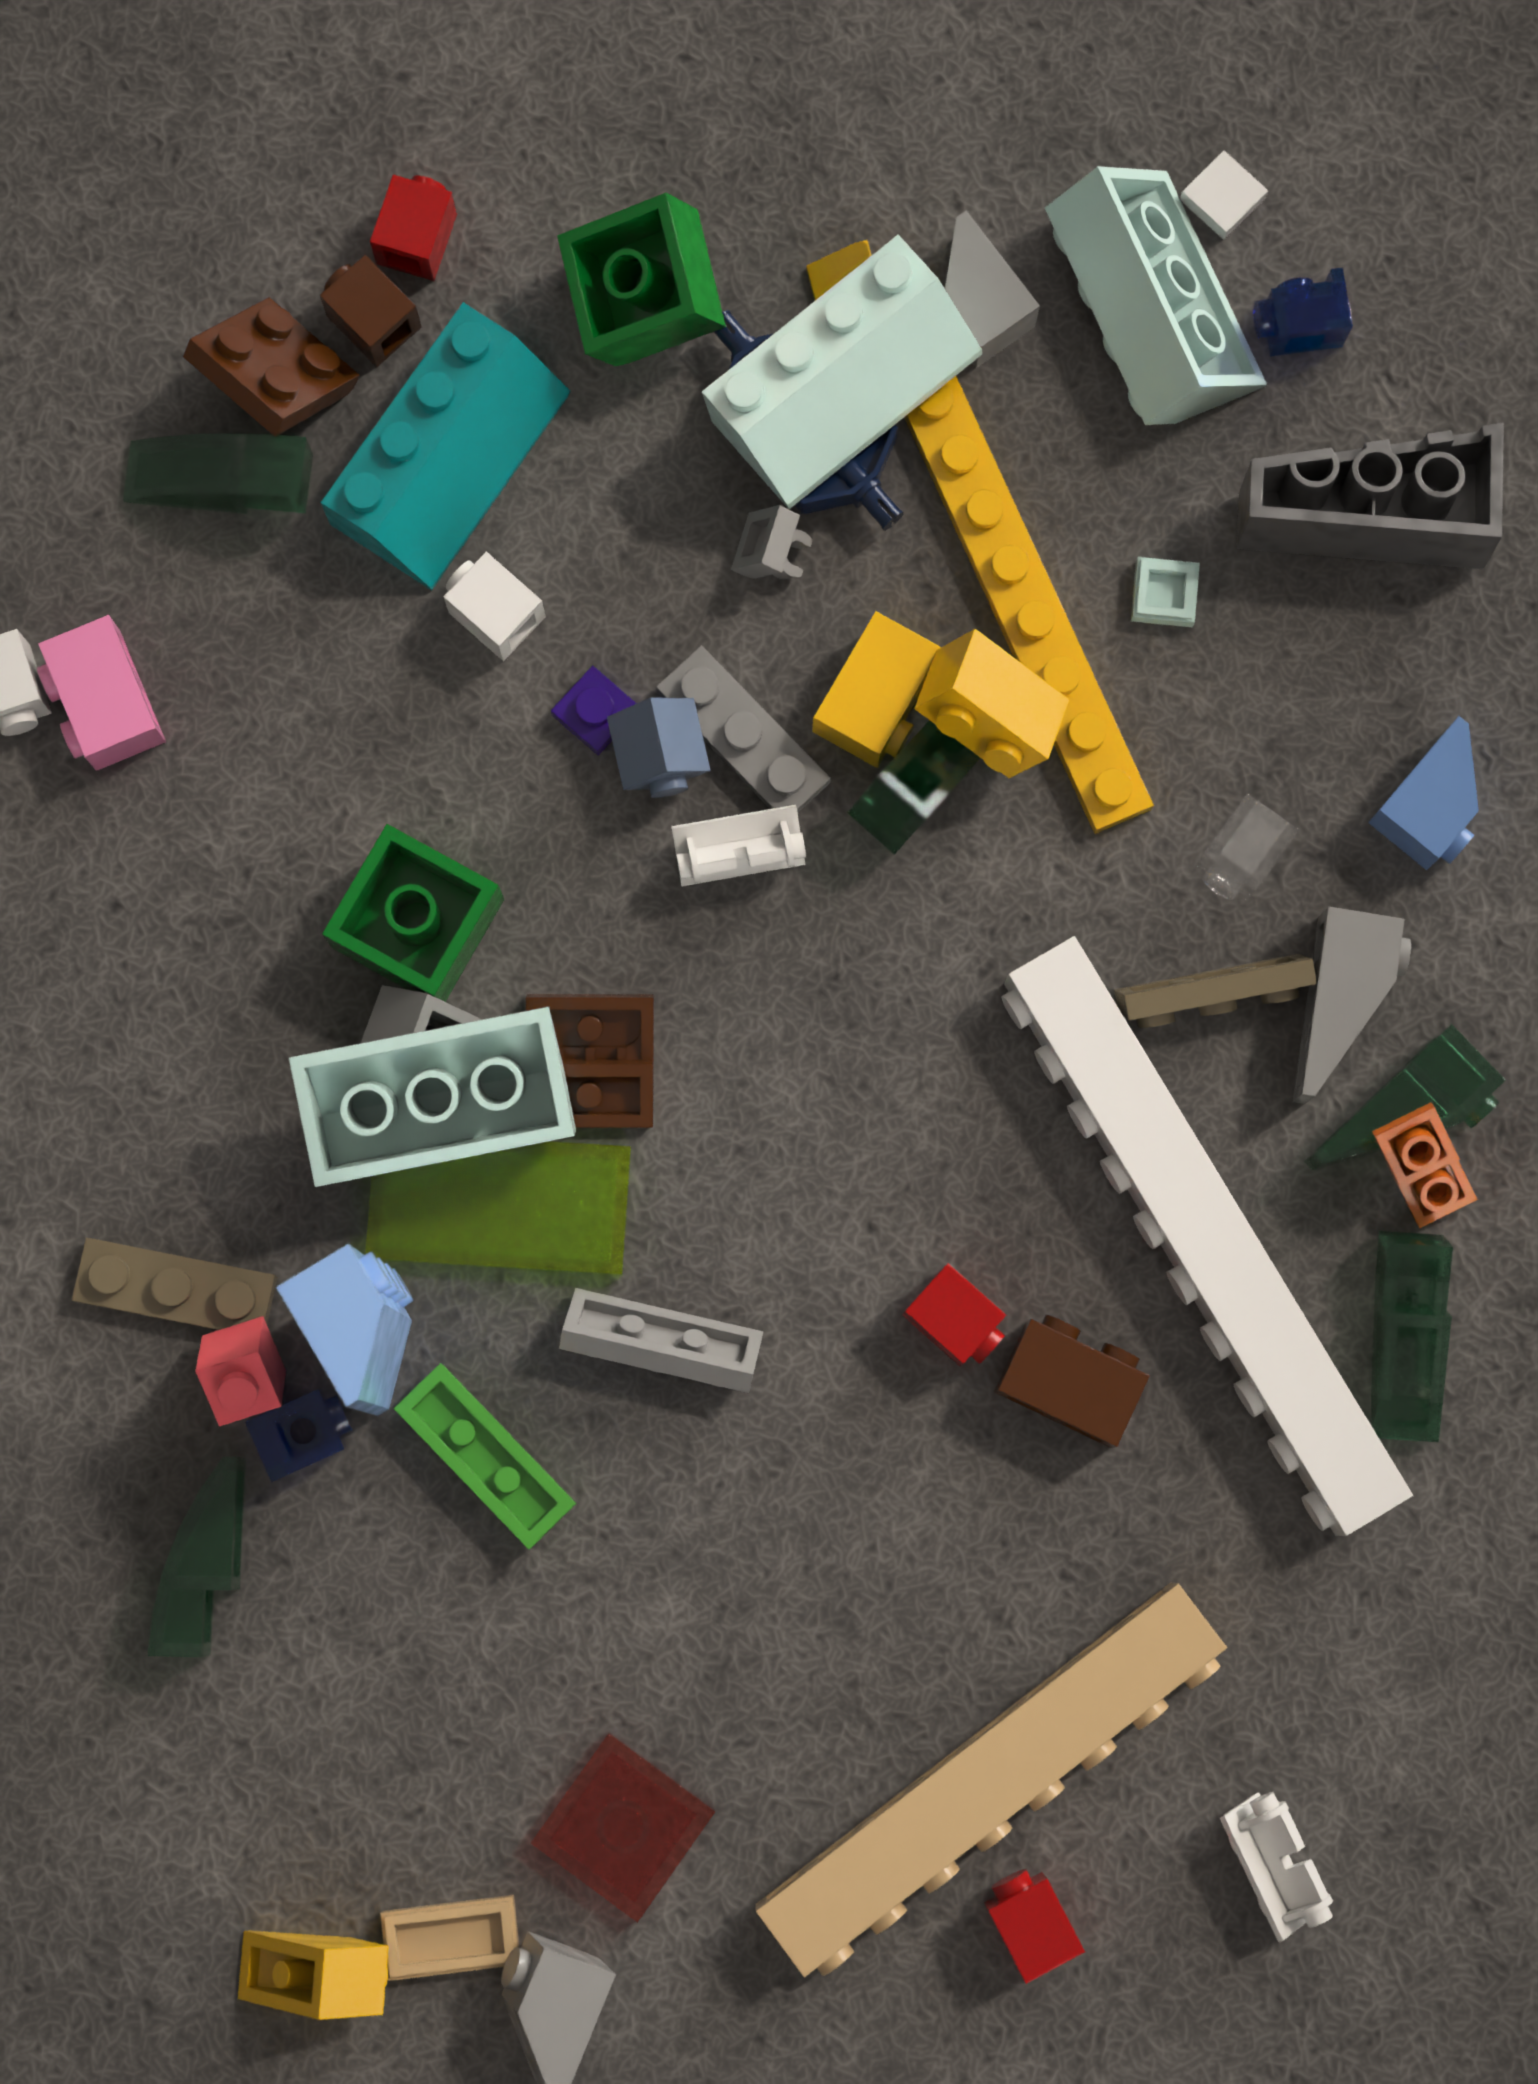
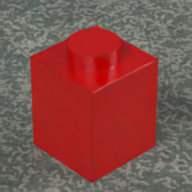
(414, 226)
(957, 1317)
(1032, 1924)

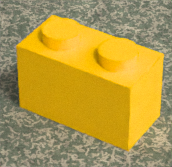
(876, 691)
(992, 704)

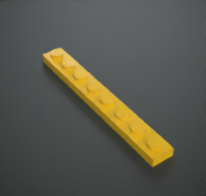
(1026, 604)

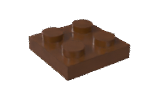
(271, 366)

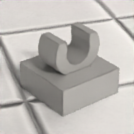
(767, 543)

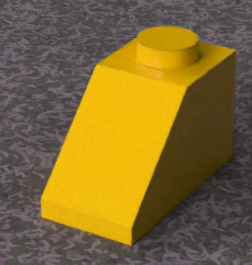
(313, 1974)

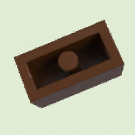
(1073, 1382)

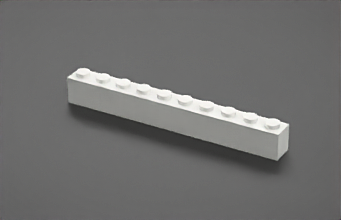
(1206, 1240)

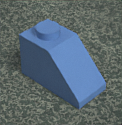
(1434, 801)

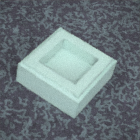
(1165, 592)

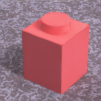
(241, 1371)

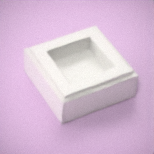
(1223, 194)

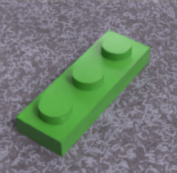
(485, 1456)

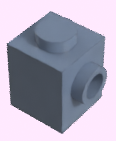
(659, 745)

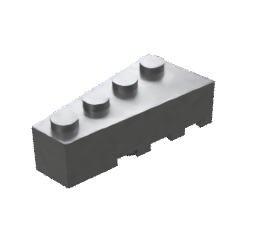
(1380, 502)

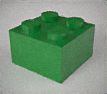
(641, 280)
(413, 915)

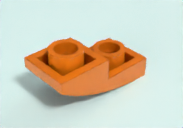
(1424, 1165)

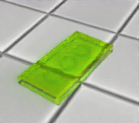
(508, 1209)

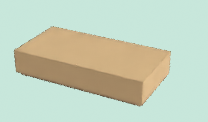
(449, 1937)

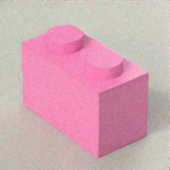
(100, 694)

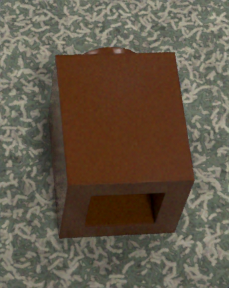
(369, 309)

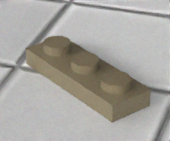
(1216, 990)
(171, 1286)

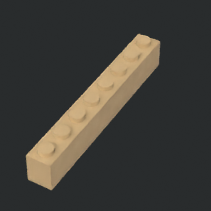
(989, 1779)

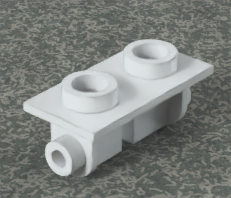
(738, 845)
(1263, 1839)

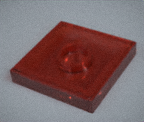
(623, 1827)

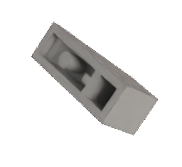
(1354, 970)

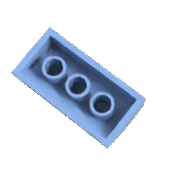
(354, 1323)

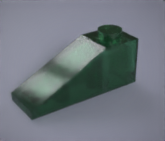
(912, 786)
(1443, 1073)

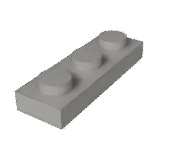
(745, 734)
(661, 1340)

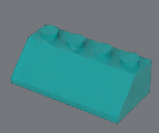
(445, 447)

